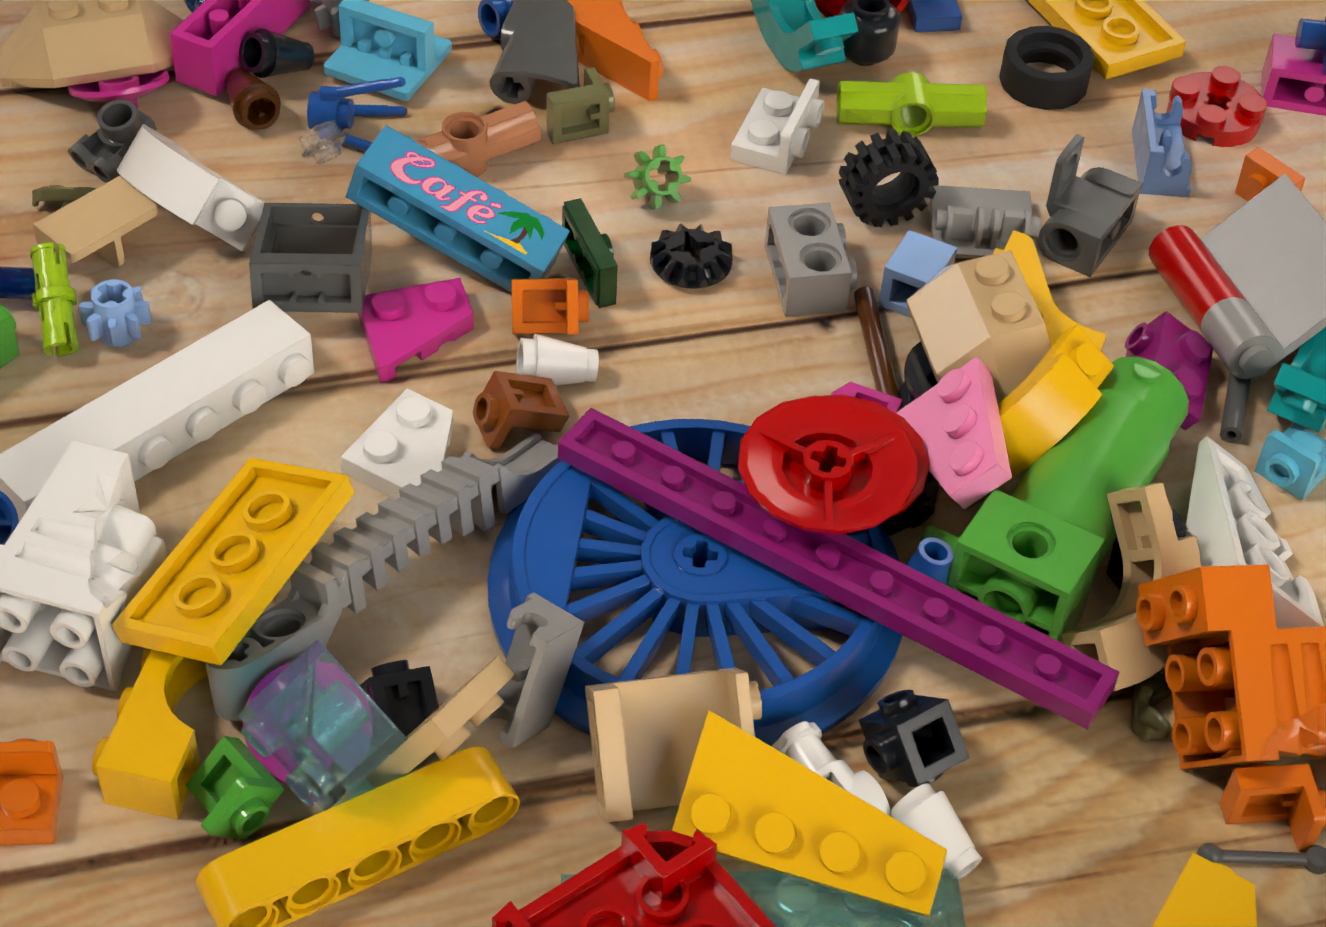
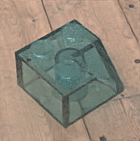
(320, 728)

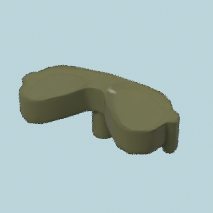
(59, 193)
(1145, 720)

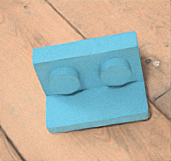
(385, 45)

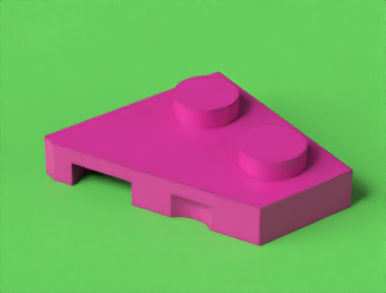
(413, 322)

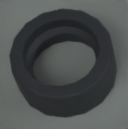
(1044, 88)

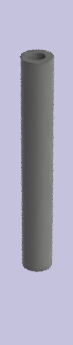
(1234, 409)

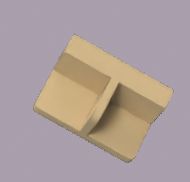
(97, 222)

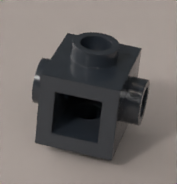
(912, 738)

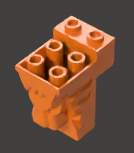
(1234, 676)

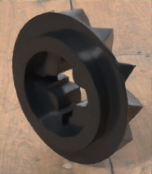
(681, 269)

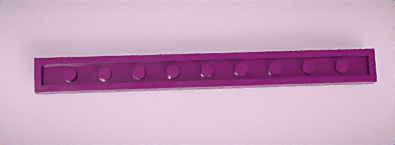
(843, 570)

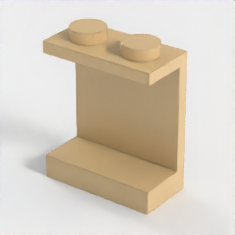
(650, 732)

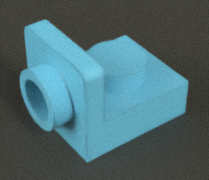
(1293, 460)

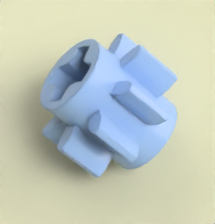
(115, 313)

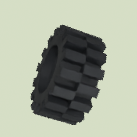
(880, 160)

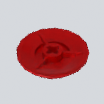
(860, 446)

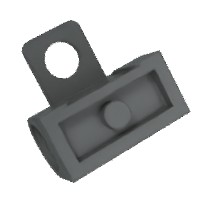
(1085, 212)

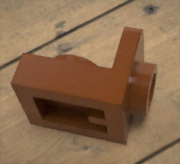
(518, 402)

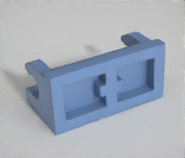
(1160, 148)

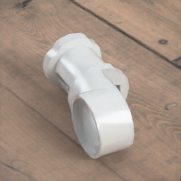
(804, 746)

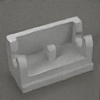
(540, 660)

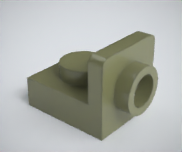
(580, 110)

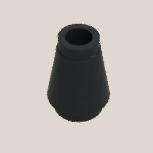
(274, 54)

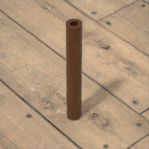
(875, 342)

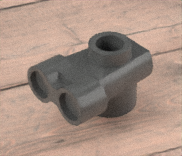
(108, 145)

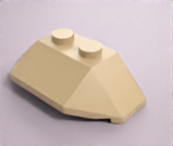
(87, 42)
(982, 313)

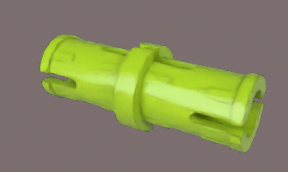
(54, 299)

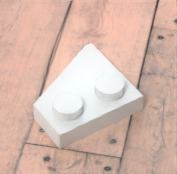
(401, 444)

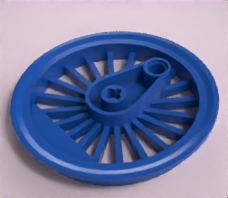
(685, 587)

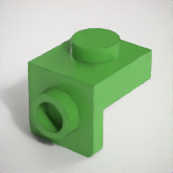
(234, 790)

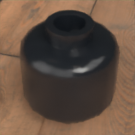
(877, 31)

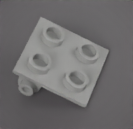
(980, 218)

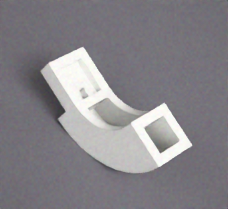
(190, 189)

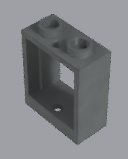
(332, 250)

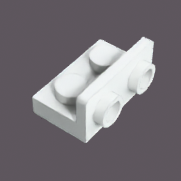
(778, 128)

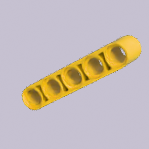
(358, 842)

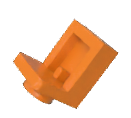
(548, 306)
(1276, 794)

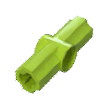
(911, 104)

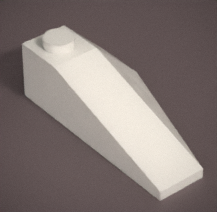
(1231, 530)

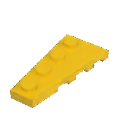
(801, 824)

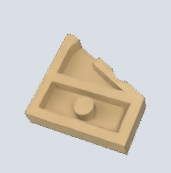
(445, 726)

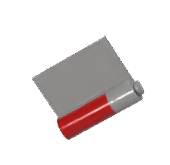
(1251, 279)

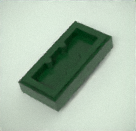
(590, 253)

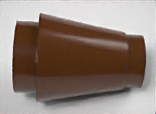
(252, 100)

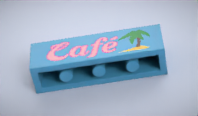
(454, 211)

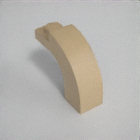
(1148, 553)

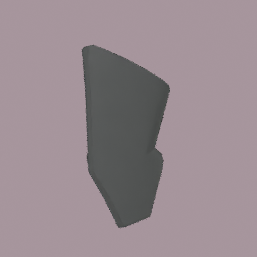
(536, 44)

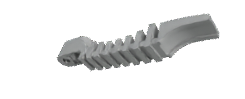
(336, 573)

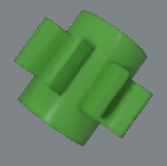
(665, 166)

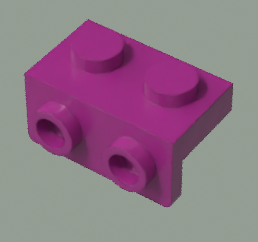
(1178, 350)

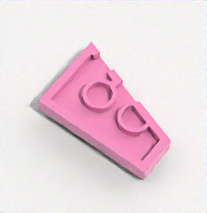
(962, 433)

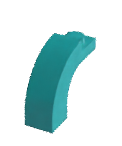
(801, 35)
(1302, 386)

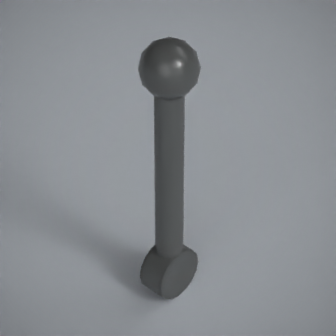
(1313, 859)

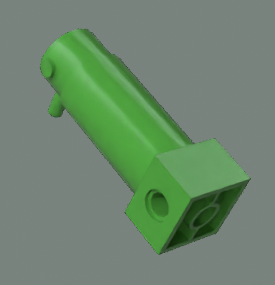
(1043, 542)

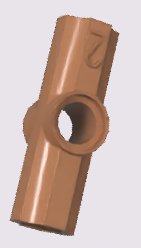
(475, 139)

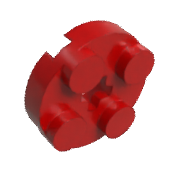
(1218, 106)

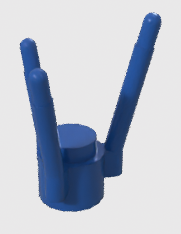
(333, 106)

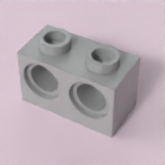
(809, 259)

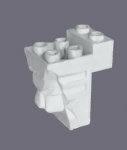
(76, 569)

